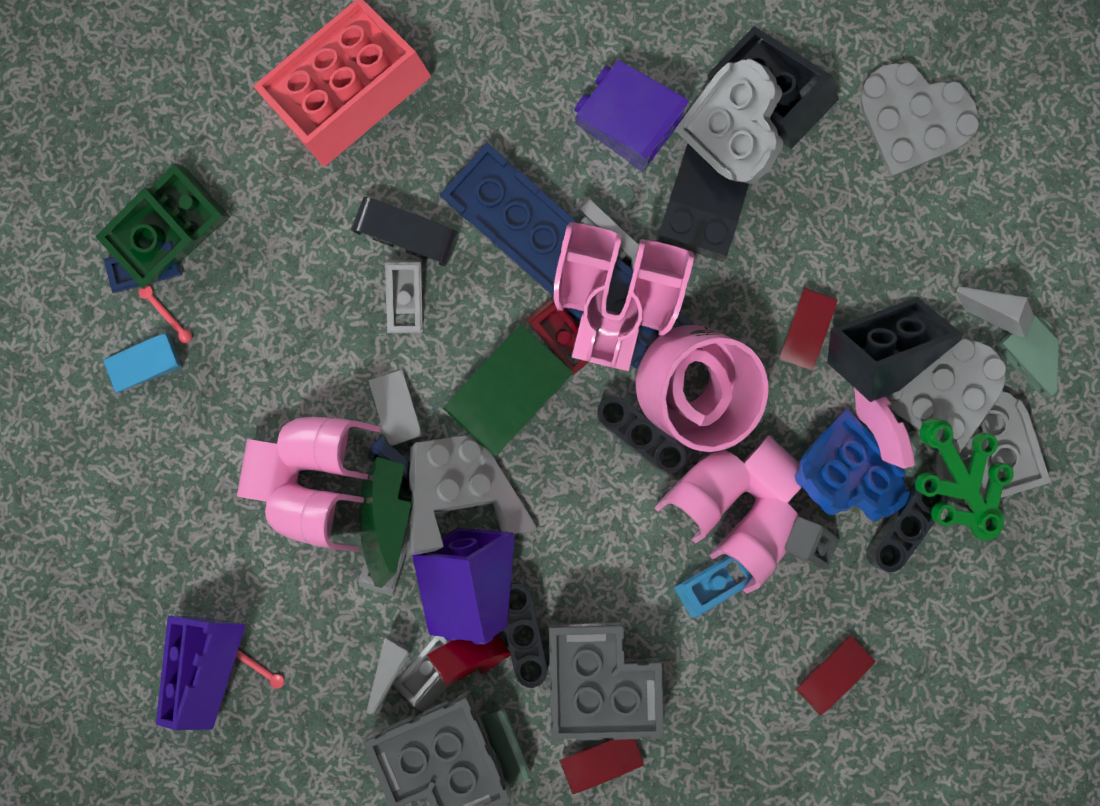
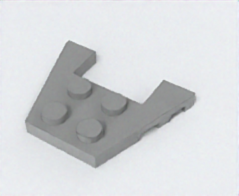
(457, 476)

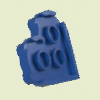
(848, 471)

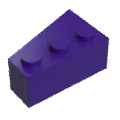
(195, 670)

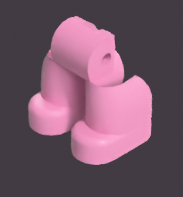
(651, 301)
(272, 474)
(717, 483)

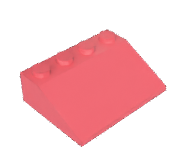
(342, 81)

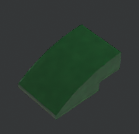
(169, 210)
(508, 390)
(382, 519)

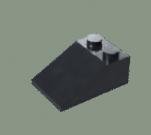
(805, 88)
(702, 209)
(890, 347)

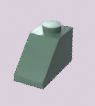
(1034, 356)

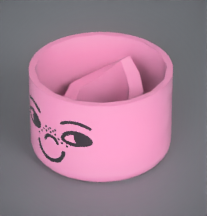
(728, 405)

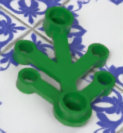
(967, 482)

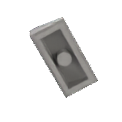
(420, 681)

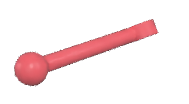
(184, 335)
(275, 680)

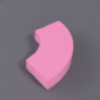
(889, 434)

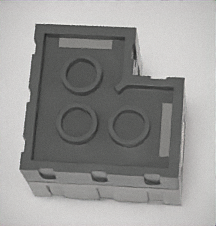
(597, 689)
(439, 757)

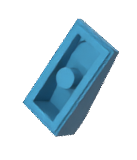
(142, 362)
(710, 587)

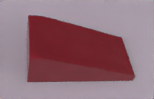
(556, 331)

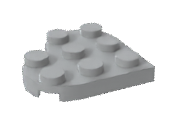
(914, 118)
(733, 122)
(955, 389)
(1016, 447)

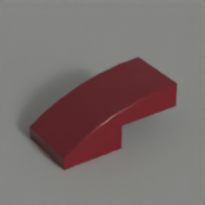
(808, 328)
(462, 657)
(835, 675)
(600, 763)

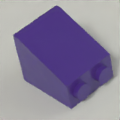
(630, 113)
(467, 584)

